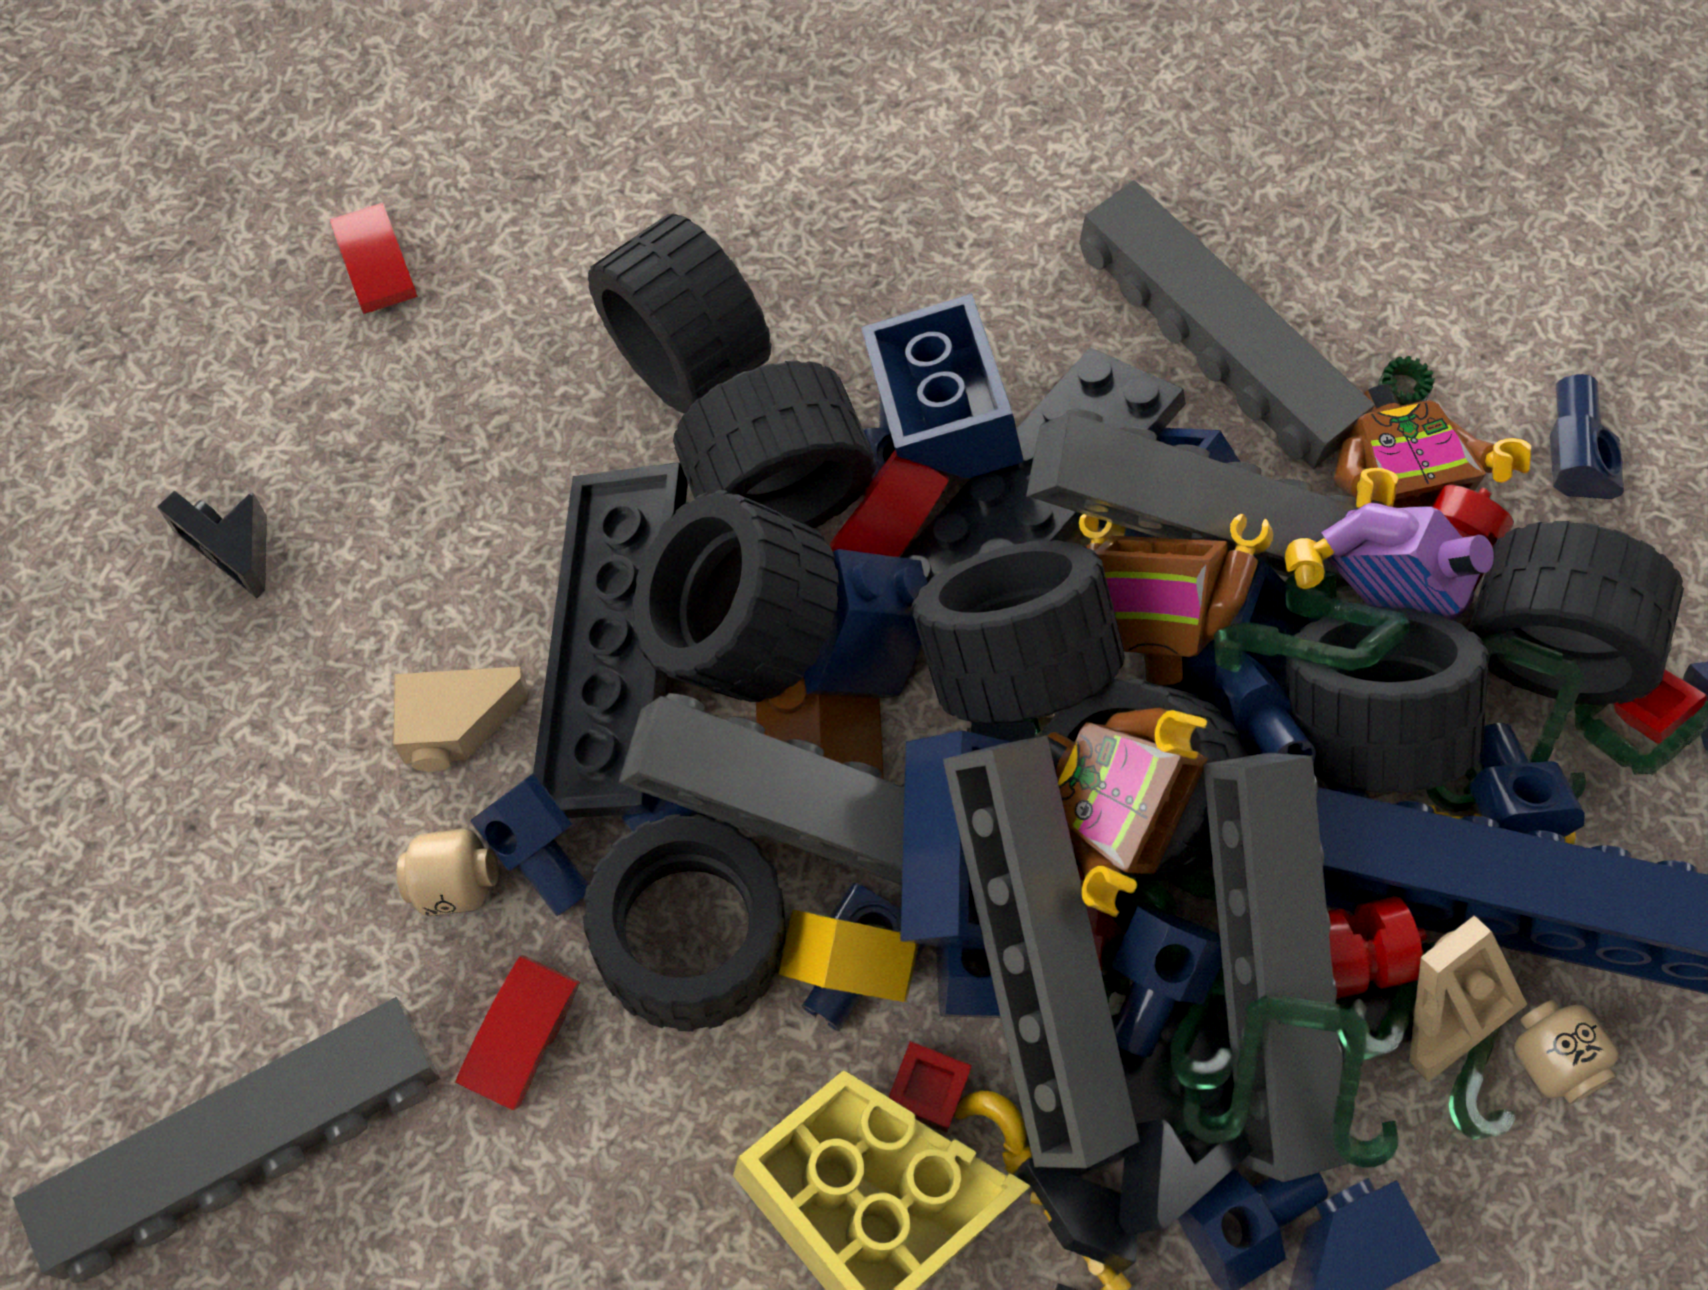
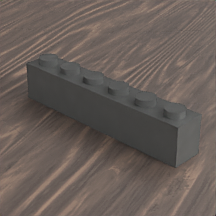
(1223, 324)
(1174, 489)
(767, 785)
(1276, 946)
(1041, 953)
(224, 1141)

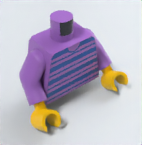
(1397, 559)

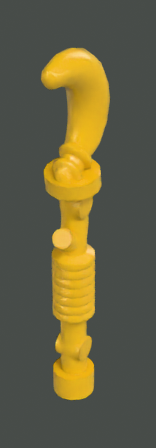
(1012, 1125)

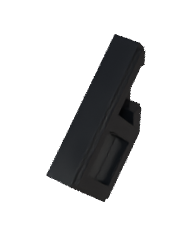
(1082, 1215)

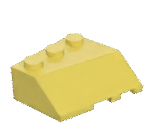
(871, 1189)

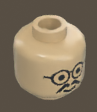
(446, 872)
(1566, 1051)

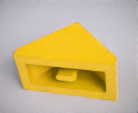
(848, 956)

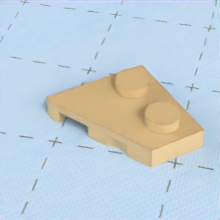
(1460, 997)

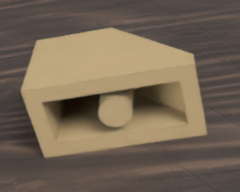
(452, 712)

